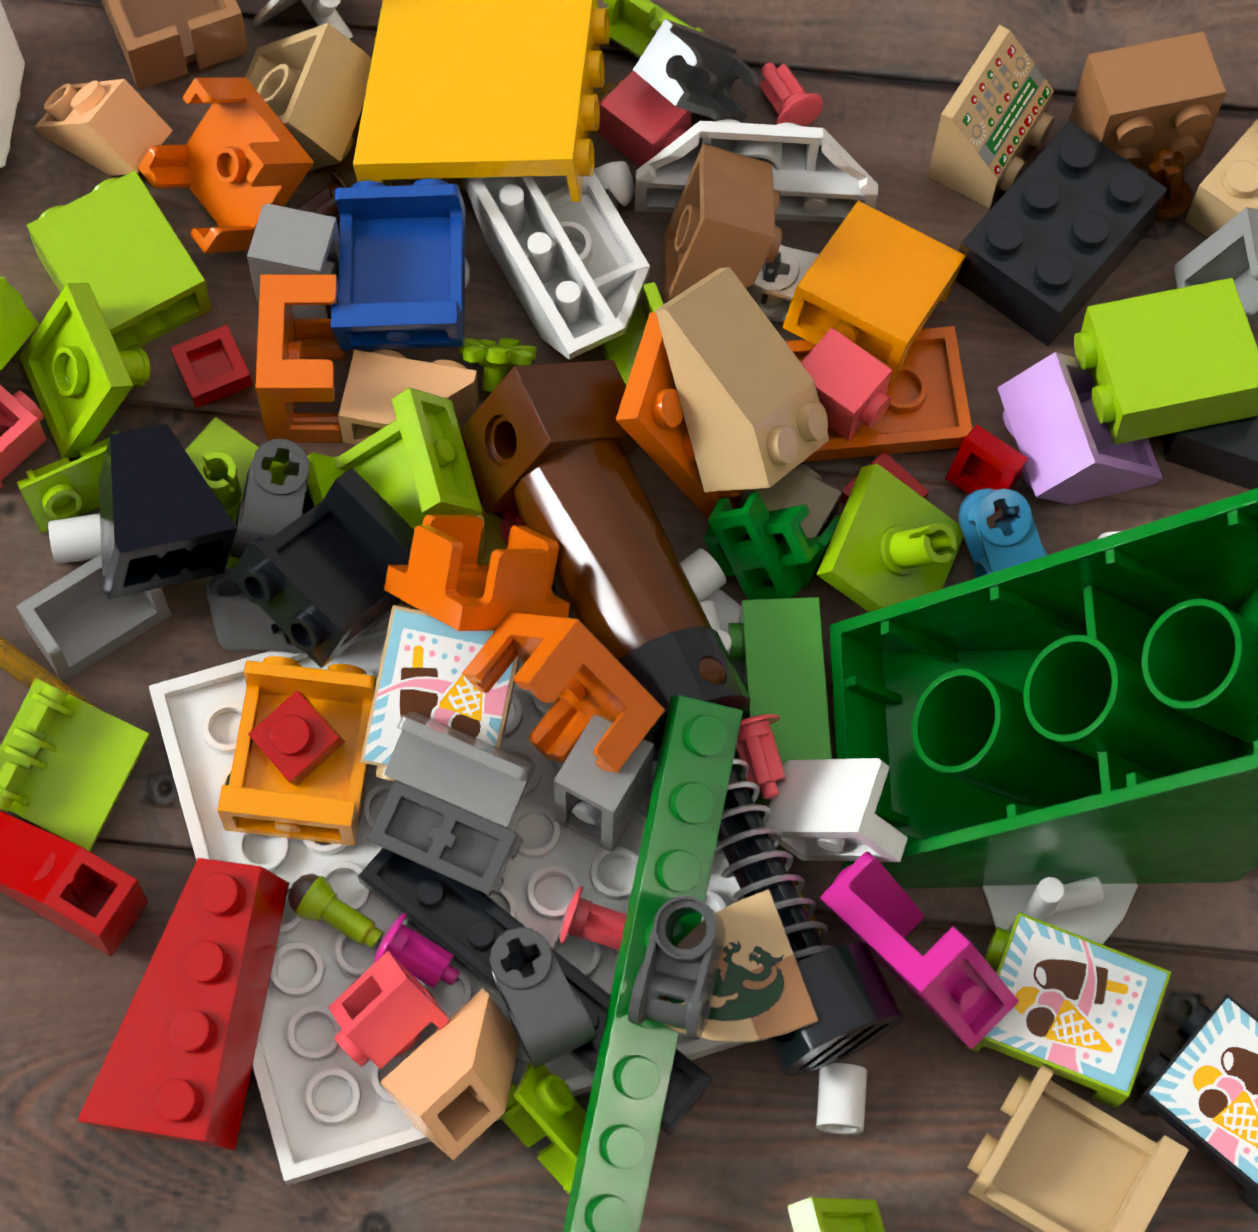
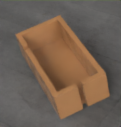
(168, 34)

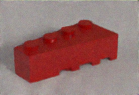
(197, 1014)

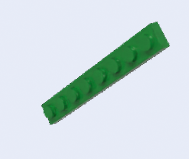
(634, 1058)

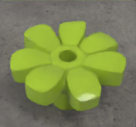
(496, 357)

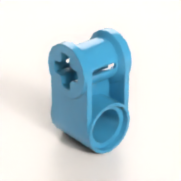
(1010, 541)

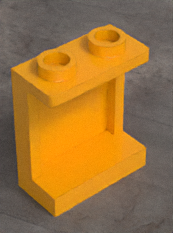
(874, 285)
(331, 797)

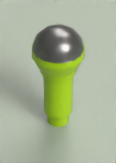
(315, 899)

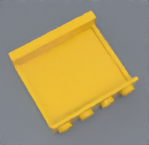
(483, 90)

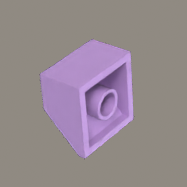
(1066, 445)

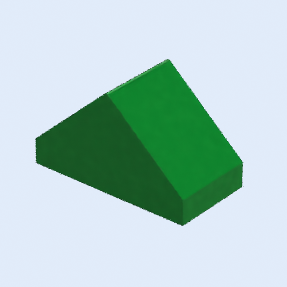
(1069, 711)

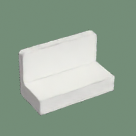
(830, 811)

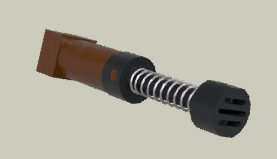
(562, 460)

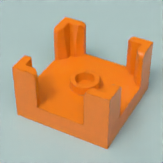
(231, 162)
(296, 358)
(573, 665)

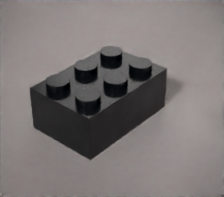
(1059, 233)

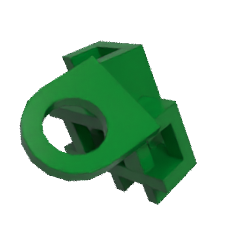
(762, 559)

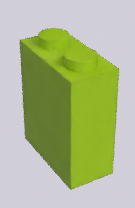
(128, 258)
(1170, 361)

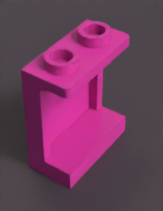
(947, 980)

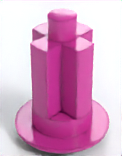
(418, 954)

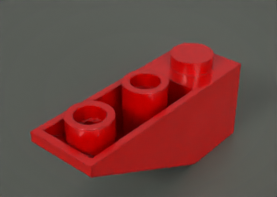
(68, 884)

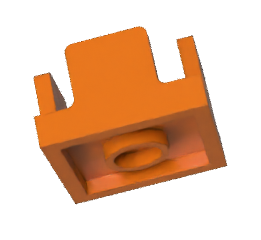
(474, 596)

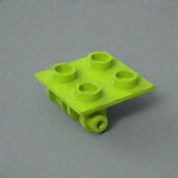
(66, 763)

